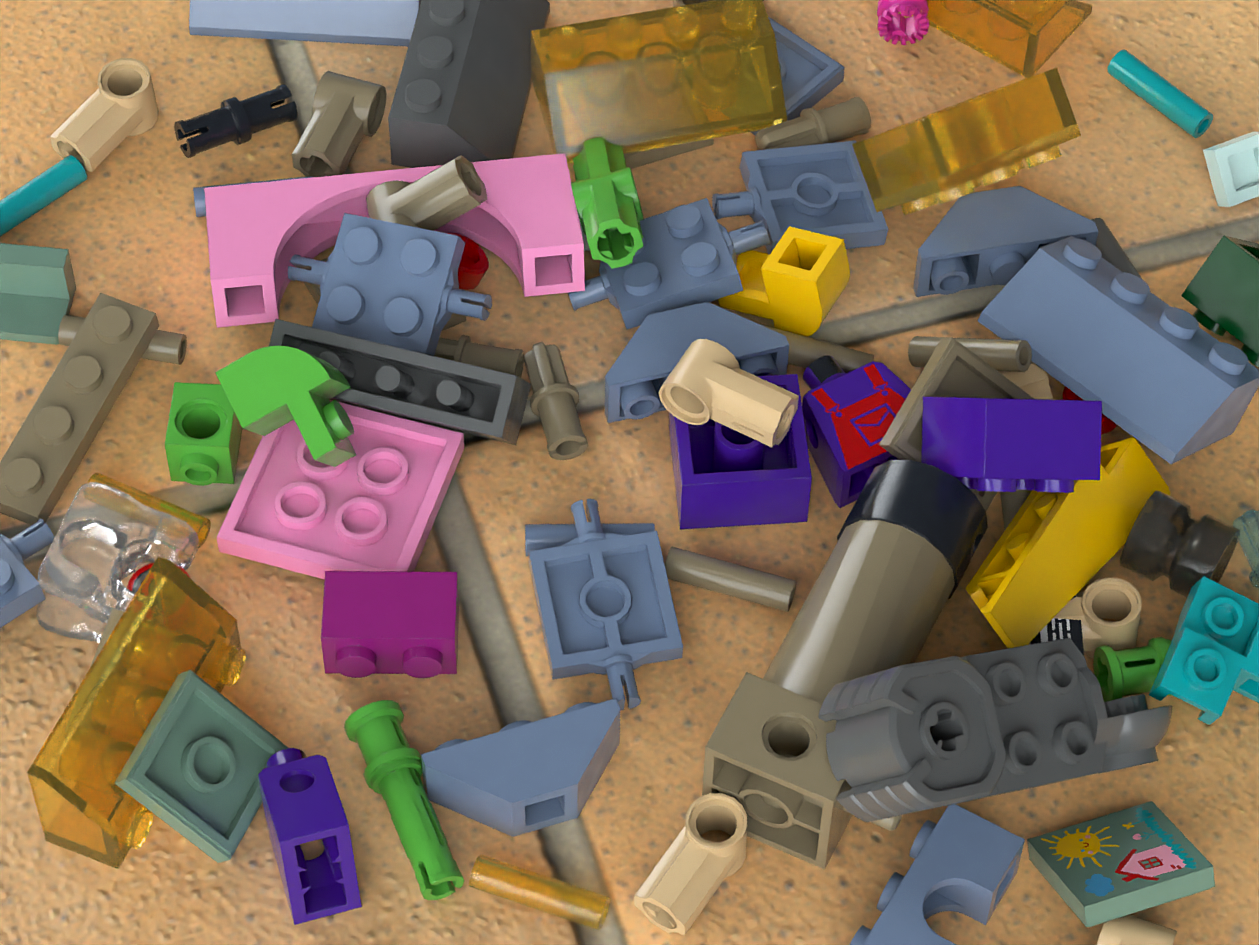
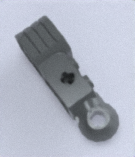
(980, 729)

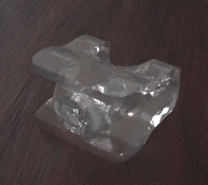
(98, 546)

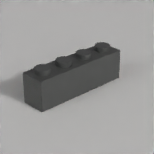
(416, 383)

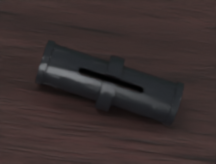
(235, 121)

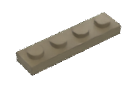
(73, 407)

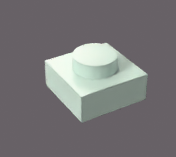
(1234, 169)

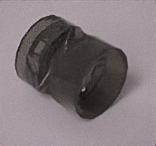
(1176, 545)

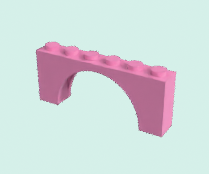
(261, 225)

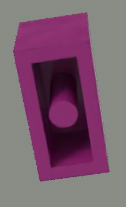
(390, 623)

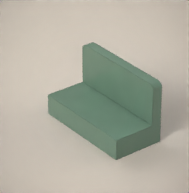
(34, 292)

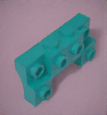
(1212, 651)

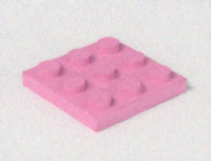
(347, 516)

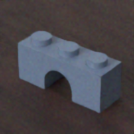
(957, 867)

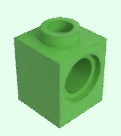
(196, 414)

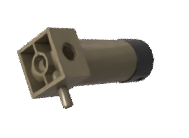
(863, 616)

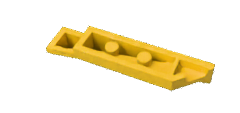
(1062, 543)

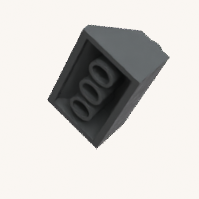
(464, 81)

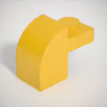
(793, 282)

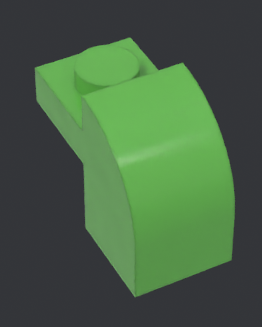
(289, 385)

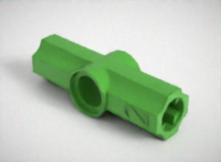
(607, 202)

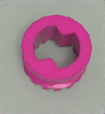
(897, 26)

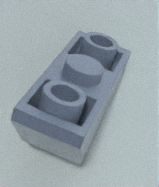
(991, 238)
(663, 339)
(526, 771)

